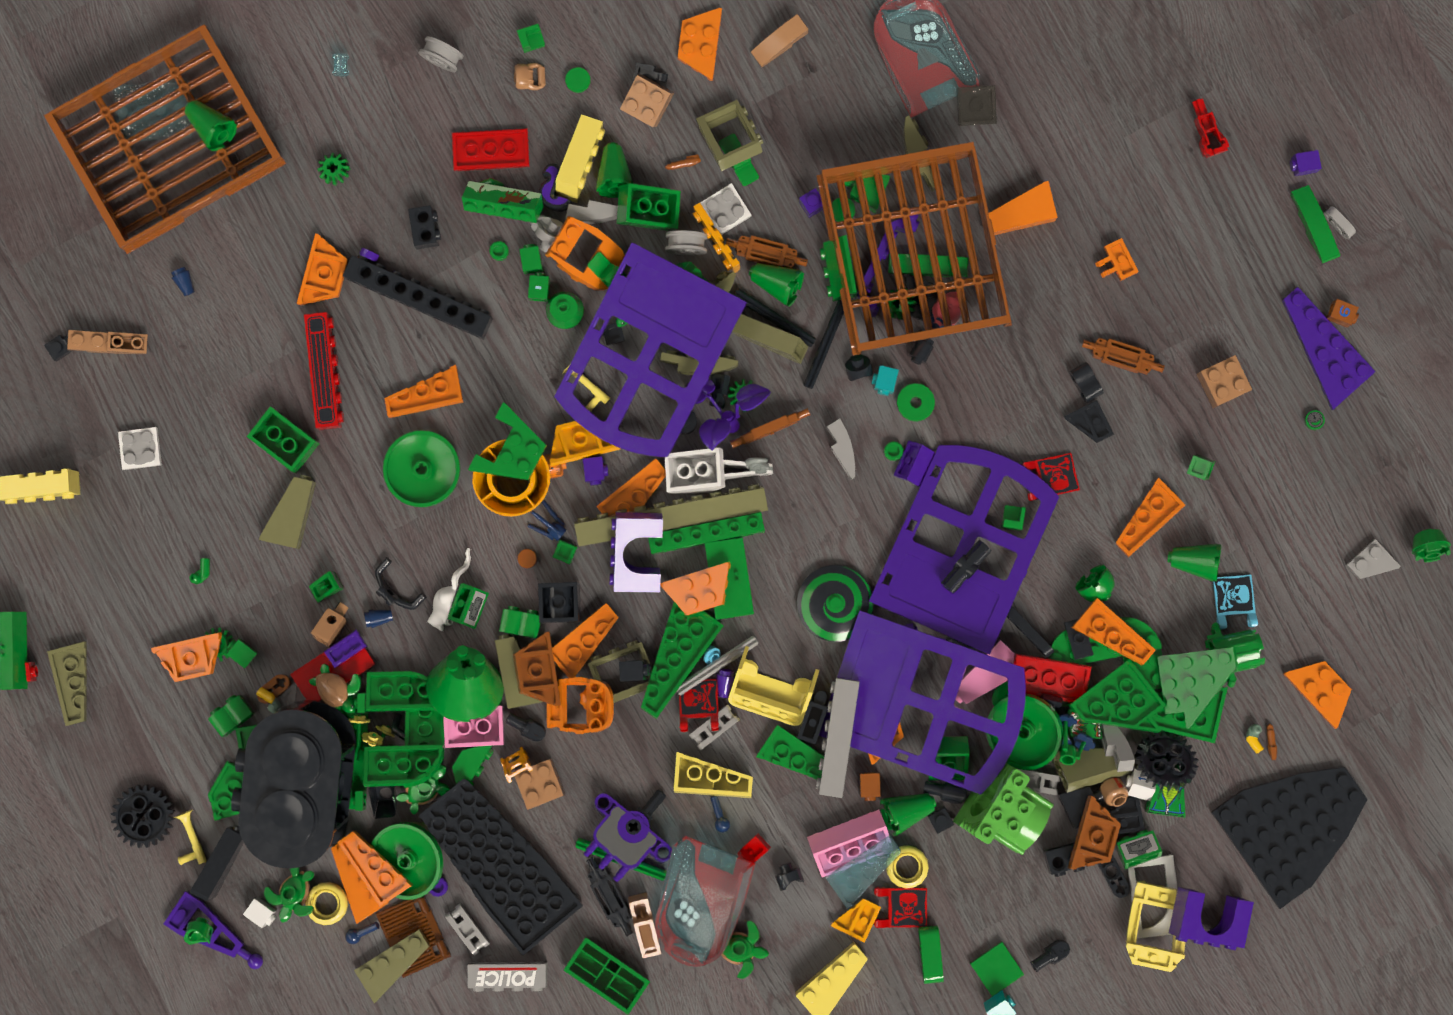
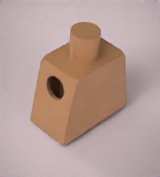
(326, 632)

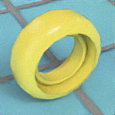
(922, 871)
(342, 901)

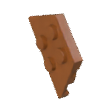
(537, 671)
(1095, 836)

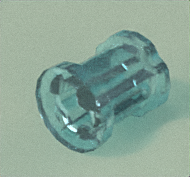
(340, 65)

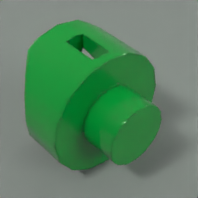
(198, 931)

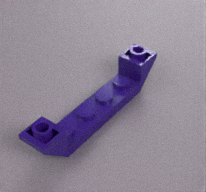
(883, 253)

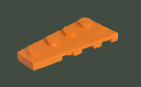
(433, 393)
(635, 490)
(1154, 512)
(1108, 629)
(580, 643)
(376, 872)
(358, 895)

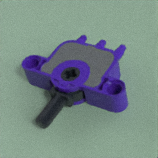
(619, 843)

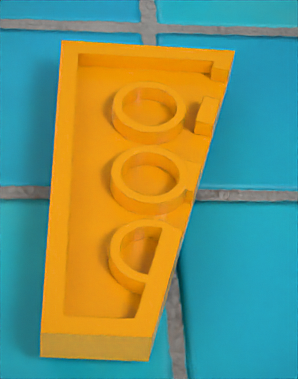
(701, 216)

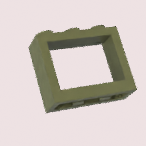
(721, 116)
(614, 654)

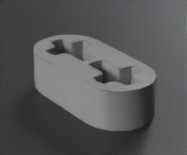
(1339, 222)

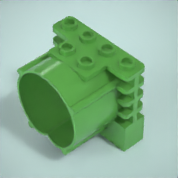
(1006, 812)

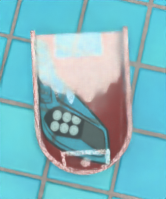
(923, 53)
(701, 901)

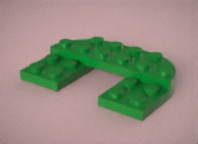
(1149, 670)
(424, 731)

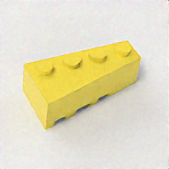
(579, 158)
(36, 485)
(705, 778)
(831, 982)

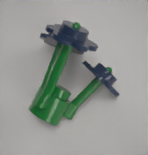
(1067, 752)

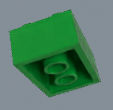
(648, 207)
(283, 440)

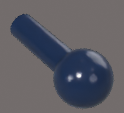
(721, 824)
(353, 935)

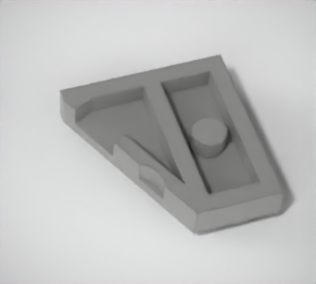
(1372, 561)

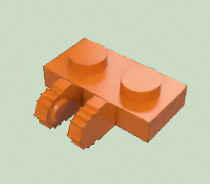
(1120, 259)

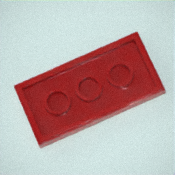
(490, 149)
(355, 665)
(1054, 677)

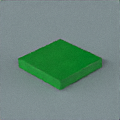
(996, 968)

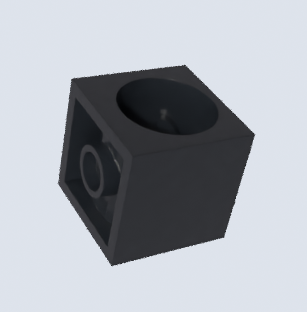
(559, 602)

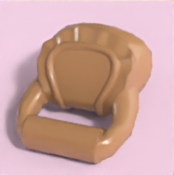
(524, 76)

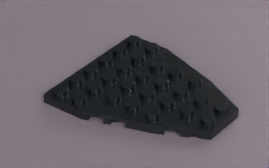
(1292, 827)

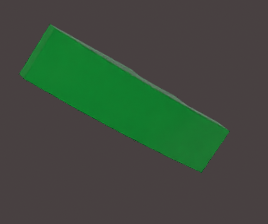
(1315, 224)
(926, 268)

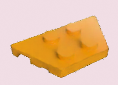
(576, 443)

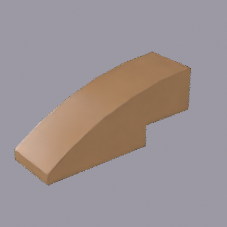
(780, 41)
(644, 925)

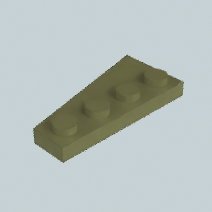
(70, 678)
(391, 964)

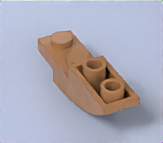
(107, 342)

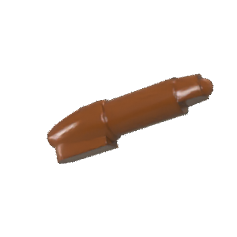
(688, 162)
(1272, 747)

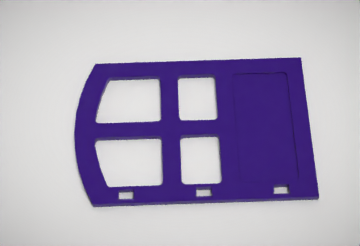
(672, 310)
(983, 601)
(886, 662)

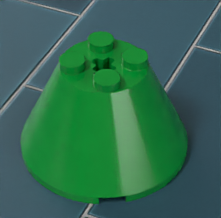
(464, 685)

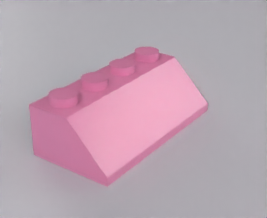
(846, 841)

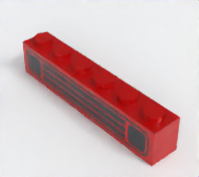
(323, 371)

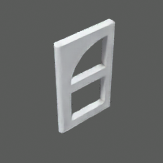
(1163, 925)

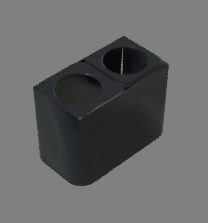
(386, 806)

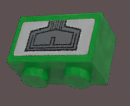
(468, 605)
(1138, 849)

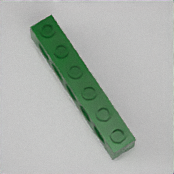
(707, 532)

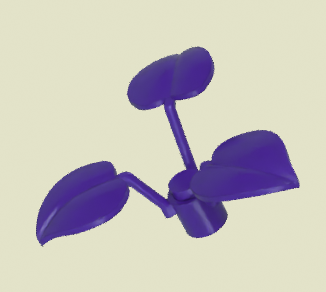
(715, 431)

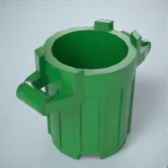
(1247, 646)

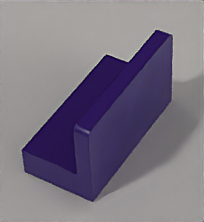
(914, 463)

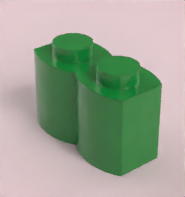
(520, 622)
(231, 715)

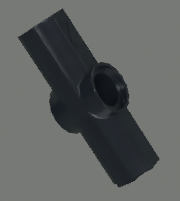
(966, 566)

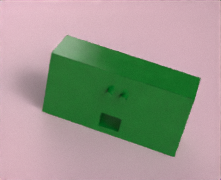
(738, 593)
(13, 650)
(618, 988)

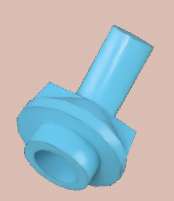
(711, 654)

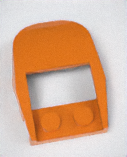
(566, 241)
(598, 706)

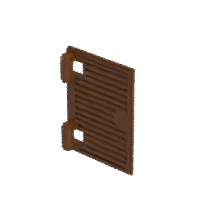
(403, 920)

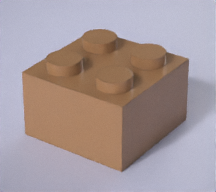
(647, 100)
(1224, 381)
(540, 784)

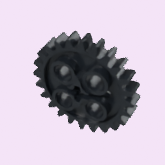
(1166, 761)
(156, 827)

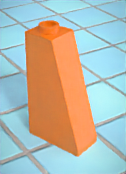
(1025, 211)

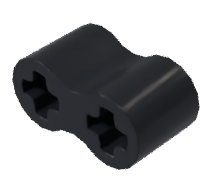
(1086, 382)

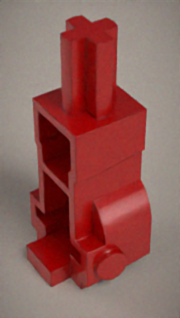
(1206, 124)

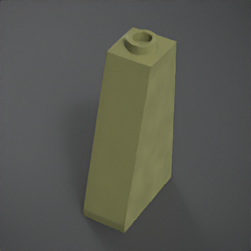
(771, 338)
(291, 514)
(506, 648)
(1089, 770)

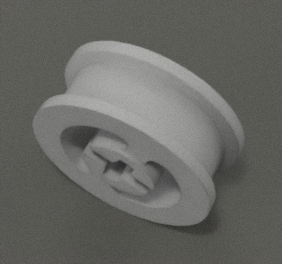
(441, 54)
(686, 243)

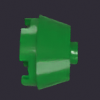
(564, 310)
(1430, 545)

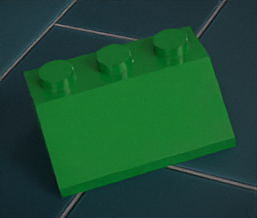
(832, 272)

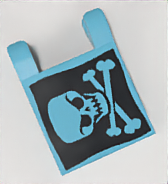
(1234, 597)

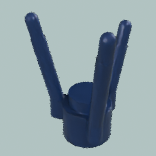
(555, 530)

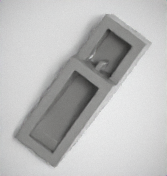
(594, 213)
(843, 448)
(1117, 745)

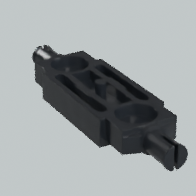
(618, 914)

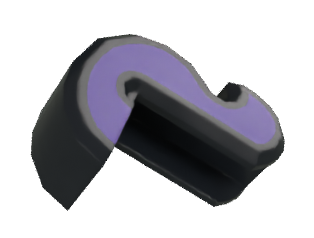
(548, 190)

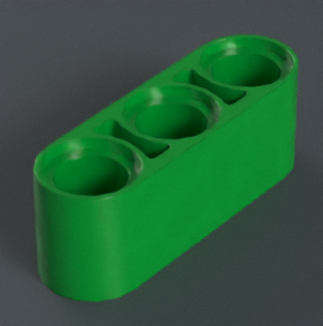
(931, 954)

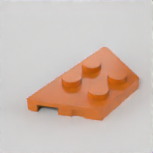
(700, 42)
(323, 273)
(699, 589)
(190, 657)
(1322, 690)

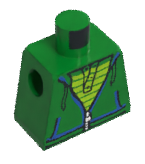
(1167, 802)

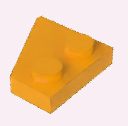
(858, 919)

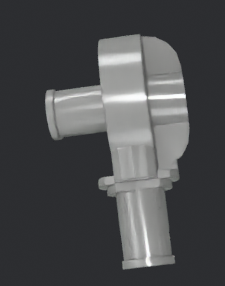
(546, 230)

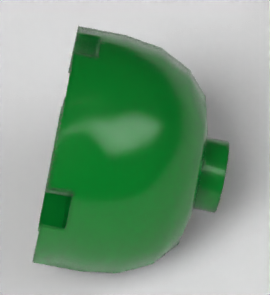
(1097, 584)

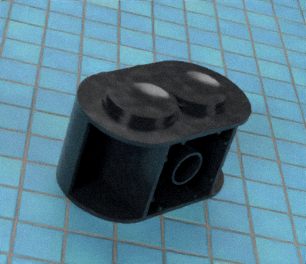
(295, 783)

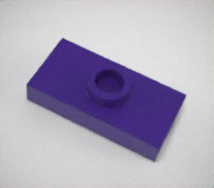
(345, 648)

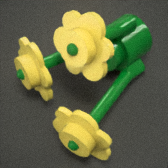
(371, 738)

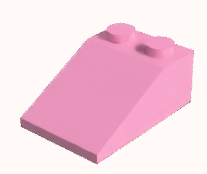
(476, 732)

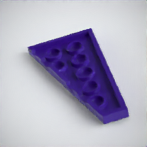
(1329, 353)

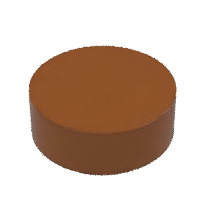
(527, 558)

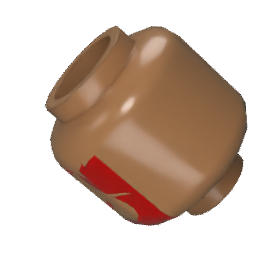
(1114, 792)

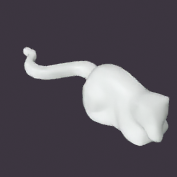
(445, 597)

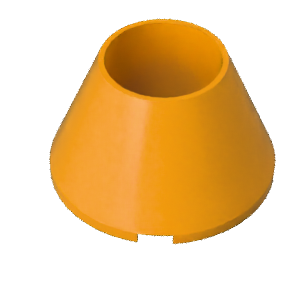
(490, 496)

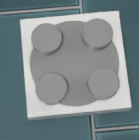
(726, 209)
(139, 448)

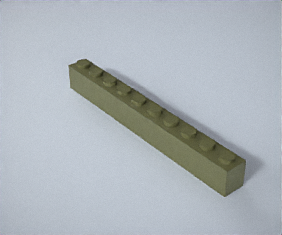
(680, 512)

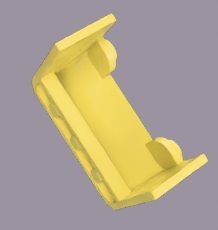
(770, 696)

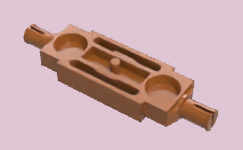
(748, 247)
(1105, 350)
(770, 428)

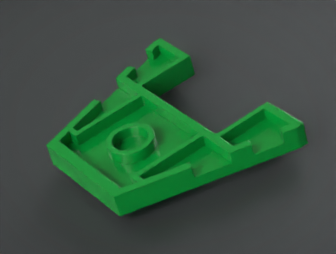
(519, 453)

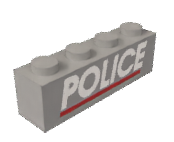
(507, 975)

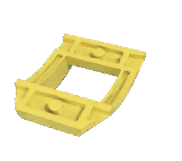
(1144, 954)

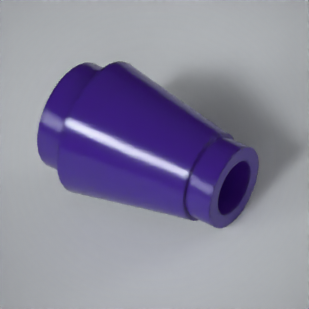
(725, 681)

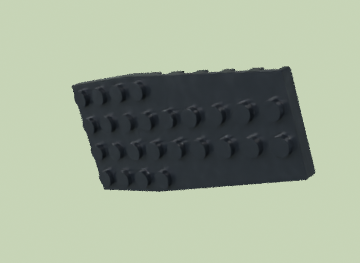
(500, 866)

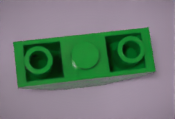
(470, 763)

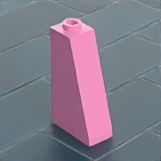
(981, 681)

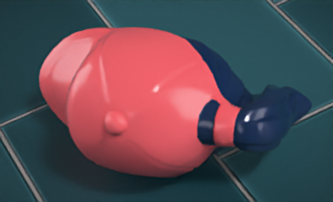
(953, 307)

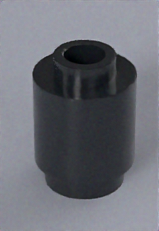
(921, 351)

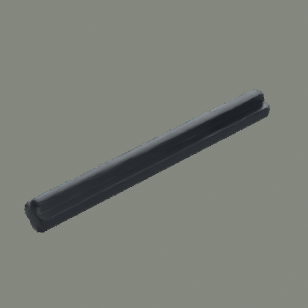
(775, 318)
(824, 346)

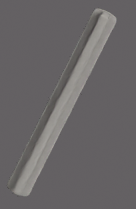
(716, 665)

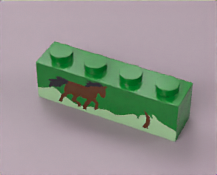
(502, 201)

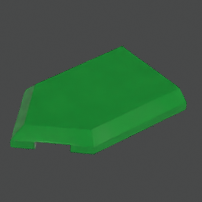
(222, 790)

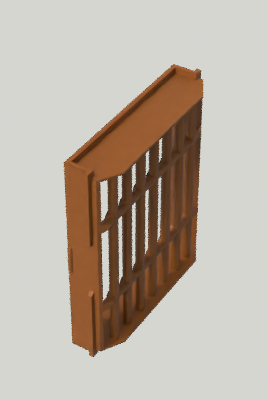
(895, 165)
(169, 222)

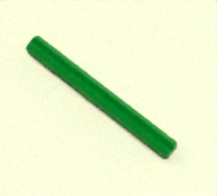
(644, 868)

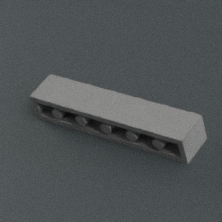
(839, 737)

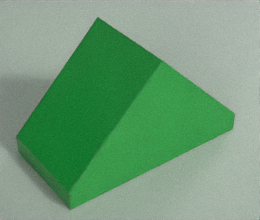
(326, 586)

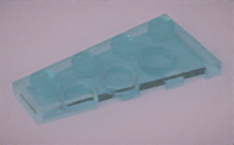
(859, 873)

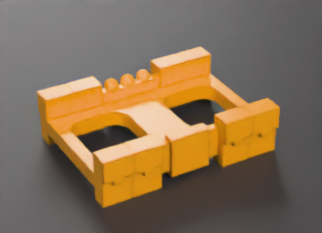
(523, 759)

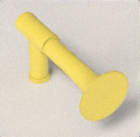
(599, 394)
(198, 851)

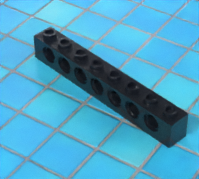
(354, 274)

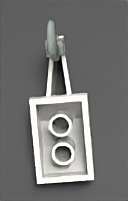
(704, 470)

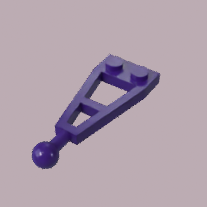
(184, 912)

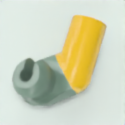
(270, 698)
(1252, 738)

